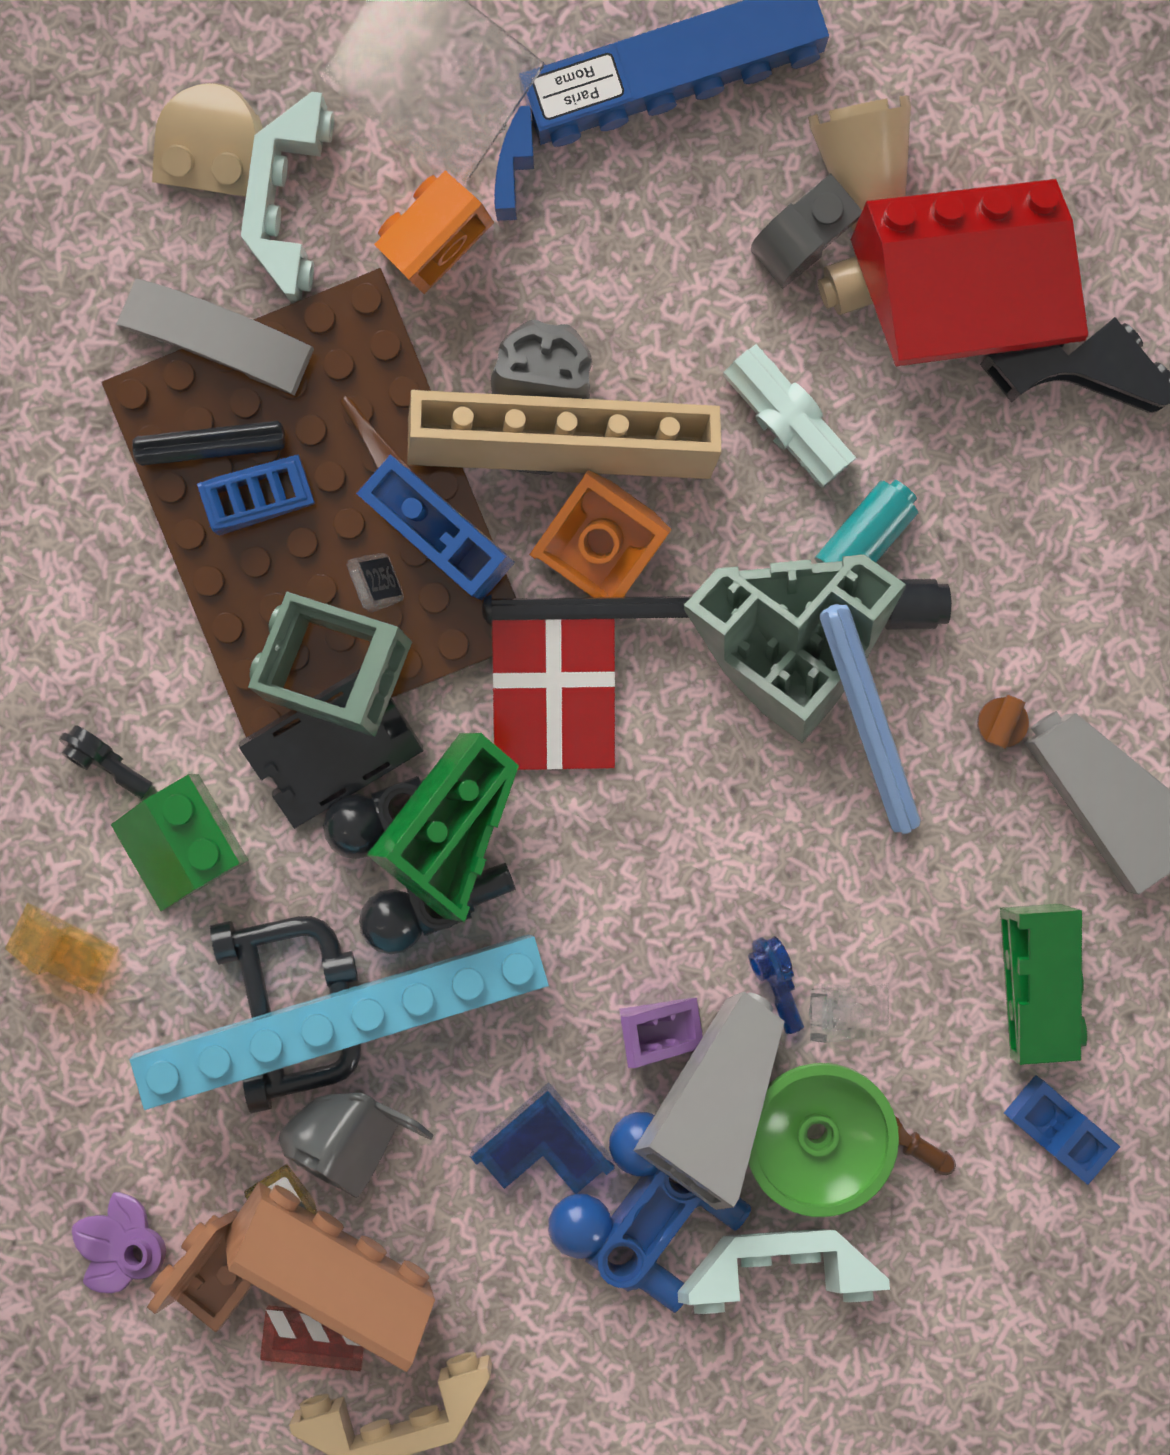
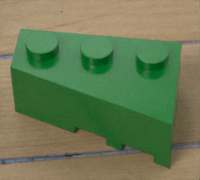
(447, 823)

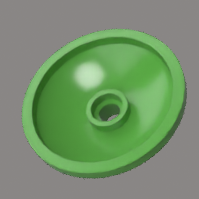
(842, 1165)

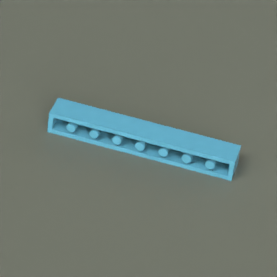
(337, 1021)

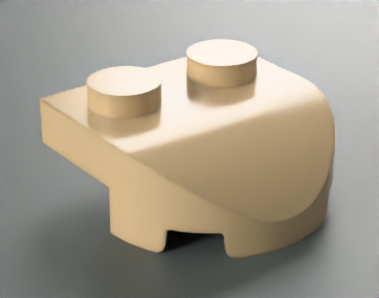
(205, 140)

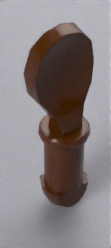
(914, 1145)

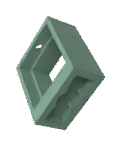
(375, 679)

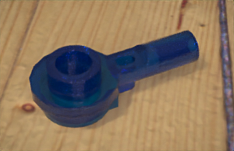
(773, 964)

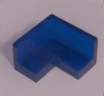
(546, 1129)

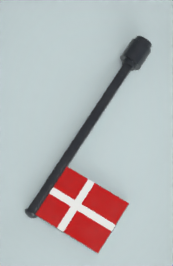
(560, 668)

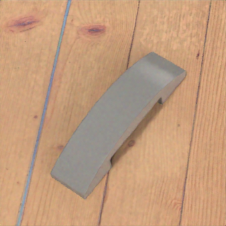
(215, 334)

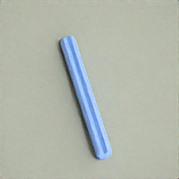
(870, 717)

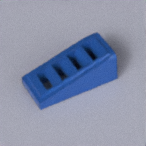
(231, 482)

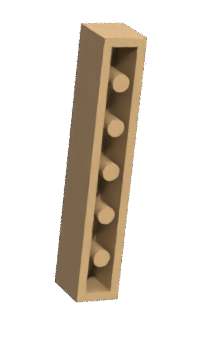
(563, 434)

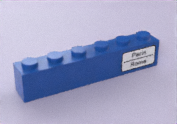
(672, 64)

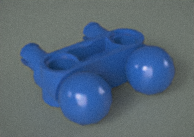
(643, 1221)

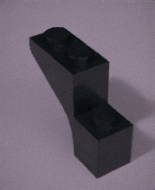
(1105, 363)

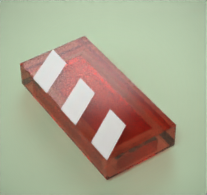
(300, 1340)

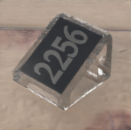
(375, 581)

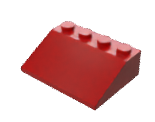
(972, 271)

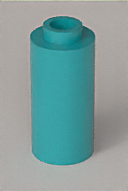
(872, 524)

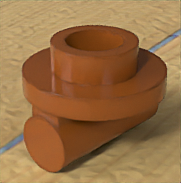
(1003, 721)

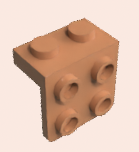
(202, 1277)

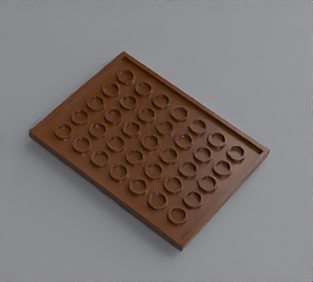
(246, 572)

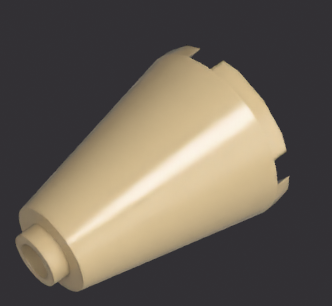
(866, 148)

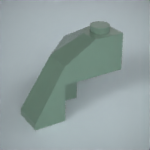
(770, 632)

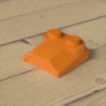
(601, 538)

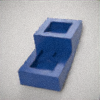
(514, 155)
(1061, 1129)

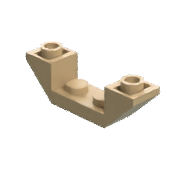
(329, 1429)

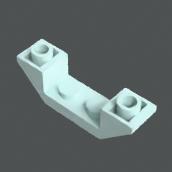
(296, 131)
(717, 1275)

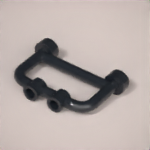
(338, 969)

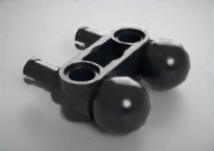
(394, 918)

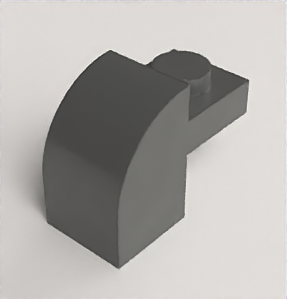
(804, 230)

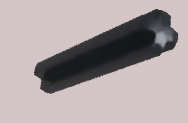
(208, 443)

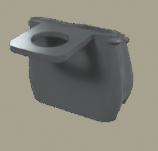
(542, 363)
(343, 1138)

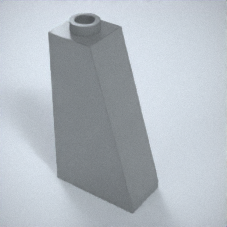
(1110, 797)
(714, 1107)

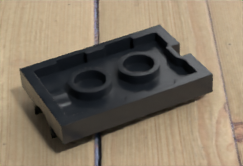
(324, 761)

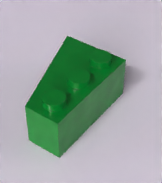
(1043, 982)

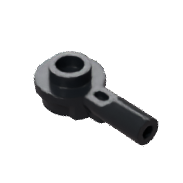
(87, 749)

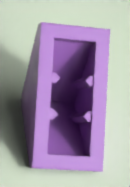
(660, 1030)

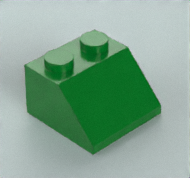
(179, 841)

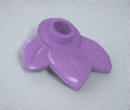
(110, 1245)

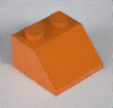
(433, 230)

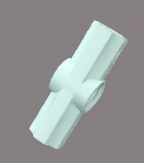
(789, 415)

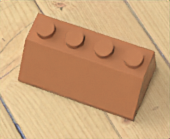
(330, 1274)

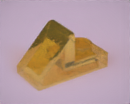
(60, 948)

